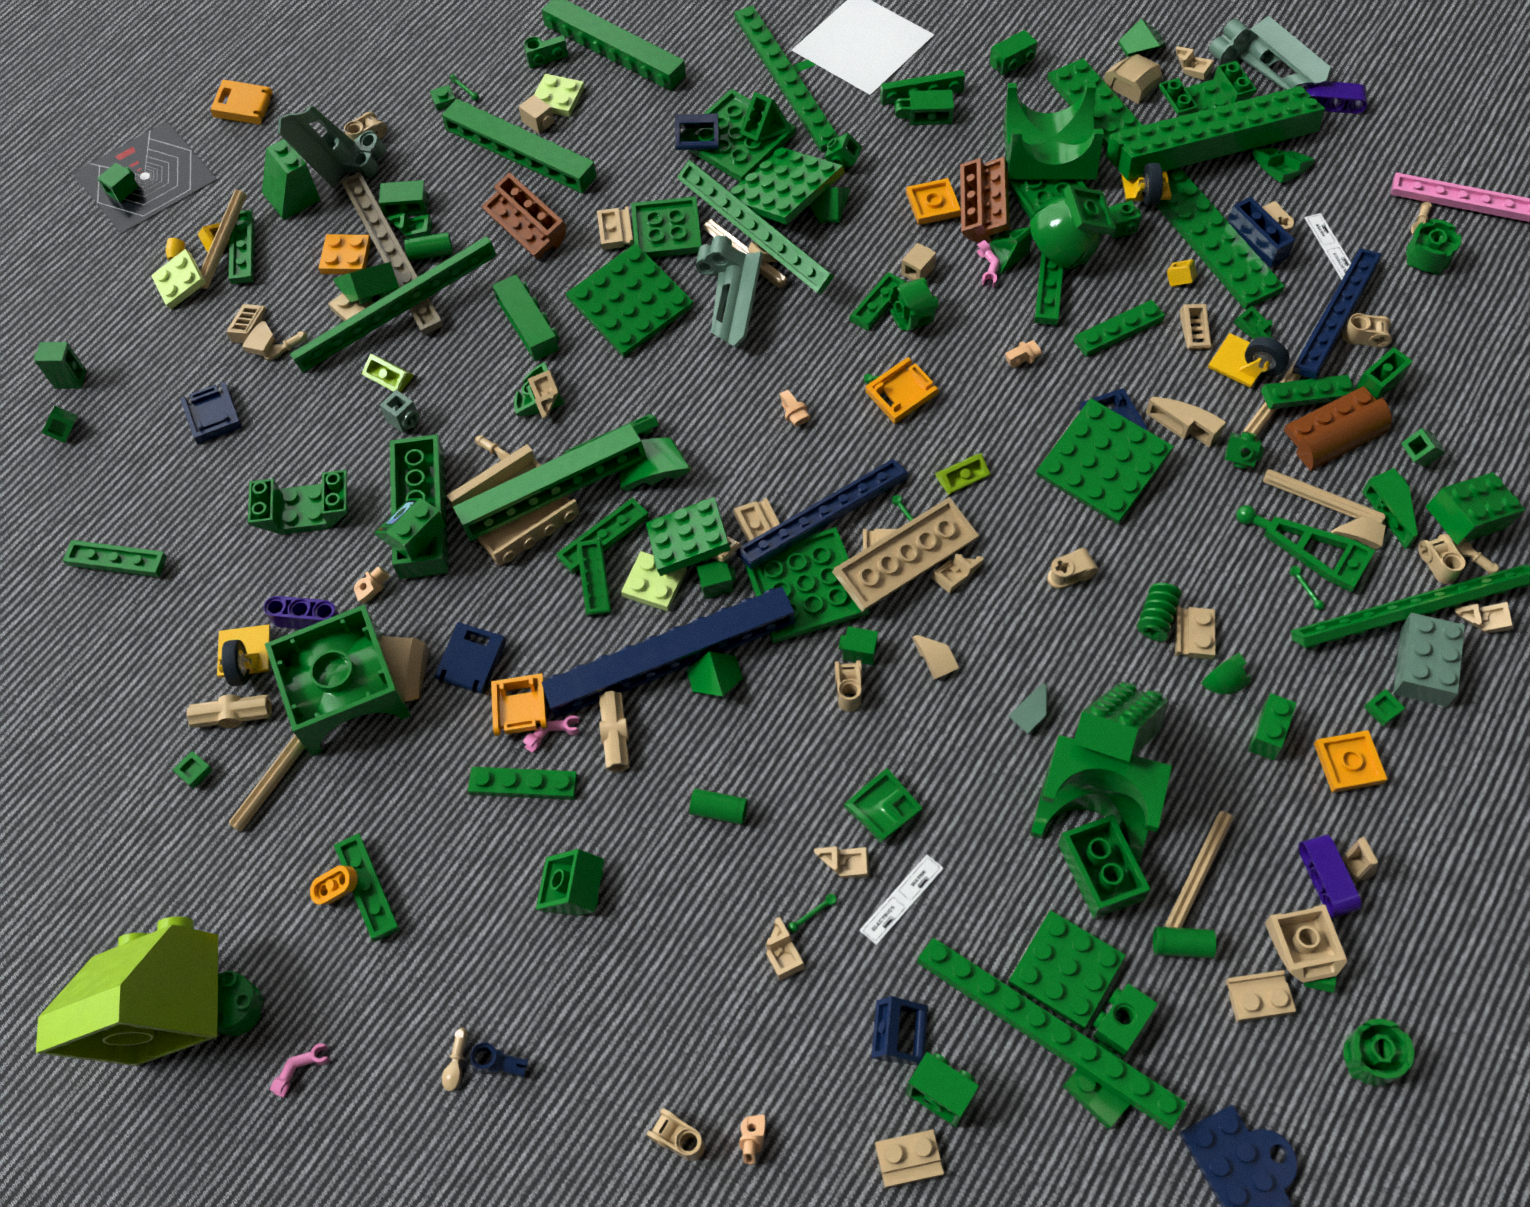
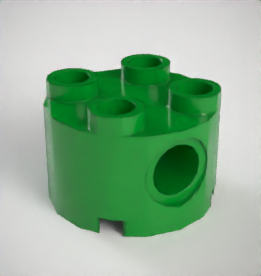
(1433, 246)
(912, 304)
(237, 1004)
(1378, 1052)

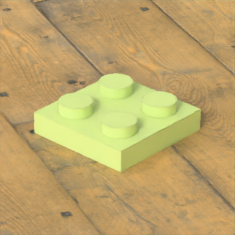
(560, 93)
(178, 279)
(648, 587)

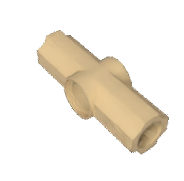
(229, 711)
(614, 731)

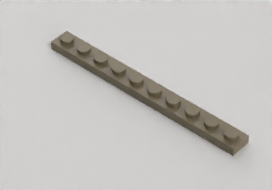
(389, 247)

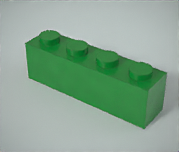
(526, 318)

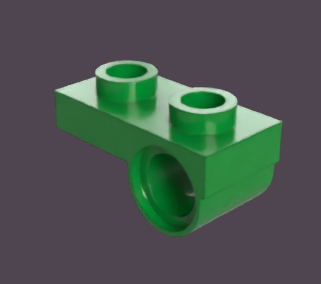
(544, 52)

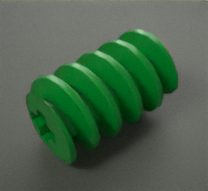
(1159, 611)

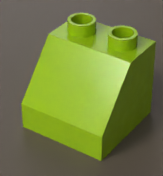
(138, 998)

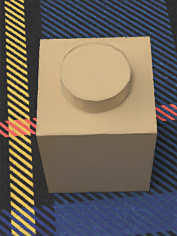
(536, 114)
(918, 262)

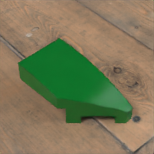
(412, 227)
(1254, 324)

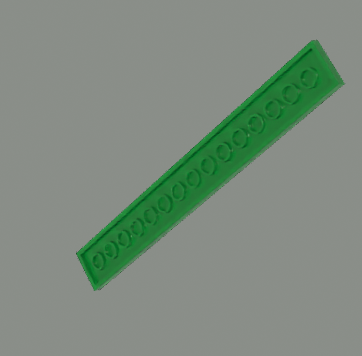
(1188, 208)

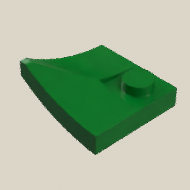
(883, 805)
(1095, 1098)

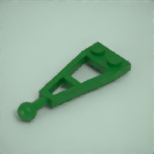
(1347, 570)

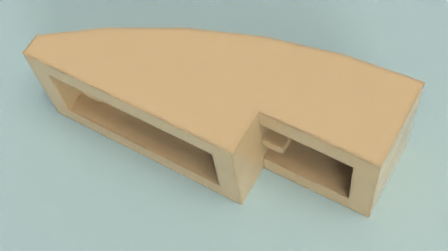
(1186, 419)

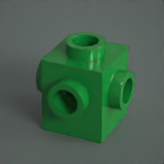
(843, 150)
(1126, 218)
(1237, 443)

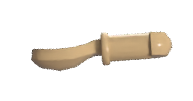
(1423, 215)
(277, 349)
(491, 447)
(1467, 550)
(452, 1073)

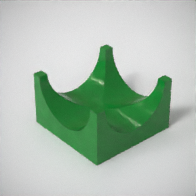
(1052, 143)
(333, 675)
(1105, 785)

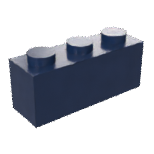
(1261, 232)

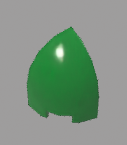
(1228, 676)

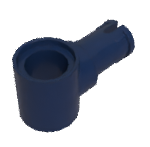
(499, 1062)

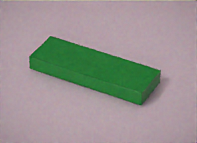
(875, 303)

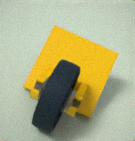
(1150, 187)
(1247, 360)
(243, 653)

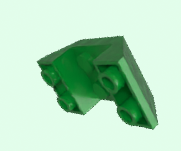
(1227, 87)
(298, 507)

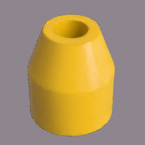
(174, 247)

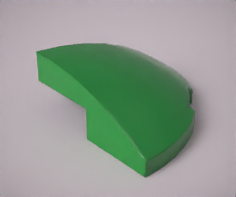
(1282, 164)
(525, 402)

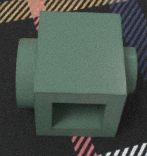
(400, 411)

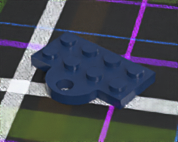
(1240, 1162)

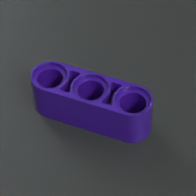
(1339, 96)
(293, 607)
(1329, 876)

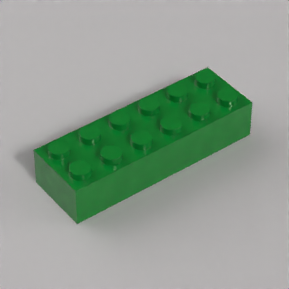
(420, 473)
(1121, 721)

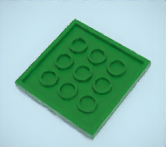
(736, 152)
(786, 184)
(629, 300)
(1104, 460)
(808, 583)

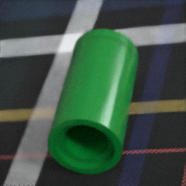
(428, 246)
(718, 806)
(1184, 942)

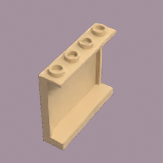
(525, 531)

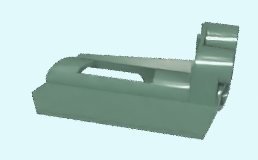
(1264, 46)
(335, 151)
(735, 284)

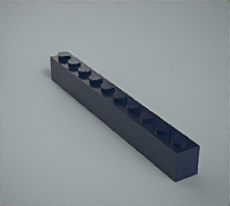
(668, 651)

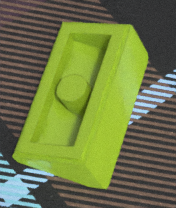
(386, 373)
(963, 473)

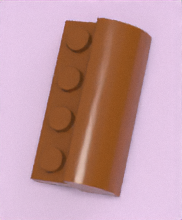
(984, 199)
(525, 217)
(1339, 427)

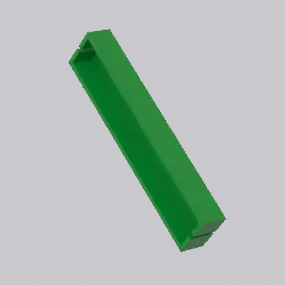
(1215, 132)

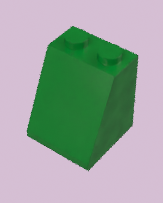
(287, 181)

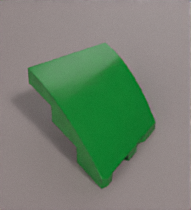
(661, 461)

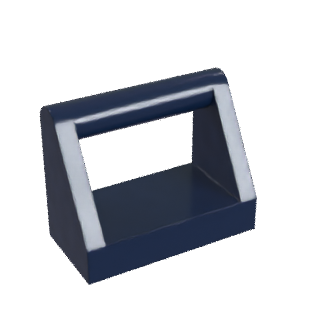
(696, 121)
(887, 1028)

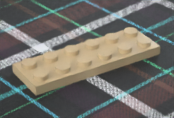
(905, 554)

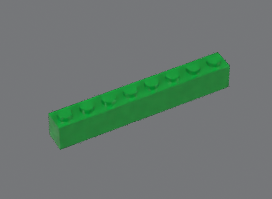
(614, 43)
(519, 146)
(550, 482)

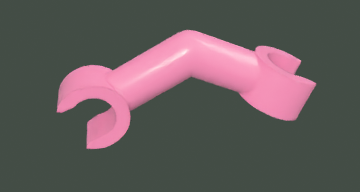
(985, 251)
(534, 739)
(282, 1083)

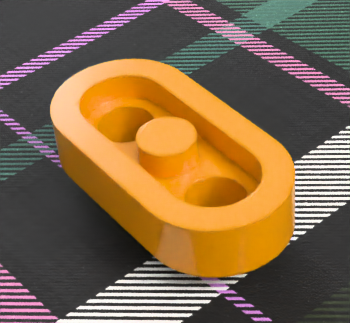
(333, 885)

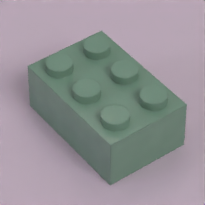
(1429, 659)

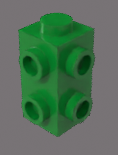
(1013, 52)

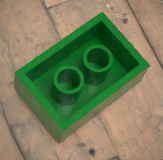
(1475, 508)
(1103, 866)

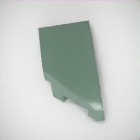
(1032, 710)

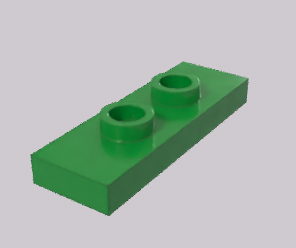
(594, 577)

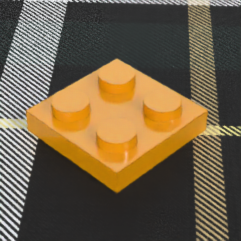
(933, 201)
(344, 253)
(1350, 761)

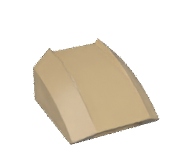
(1133, 77)
(407, 663)
(1307, 943)

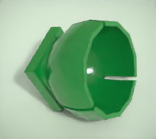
(1072, 226)

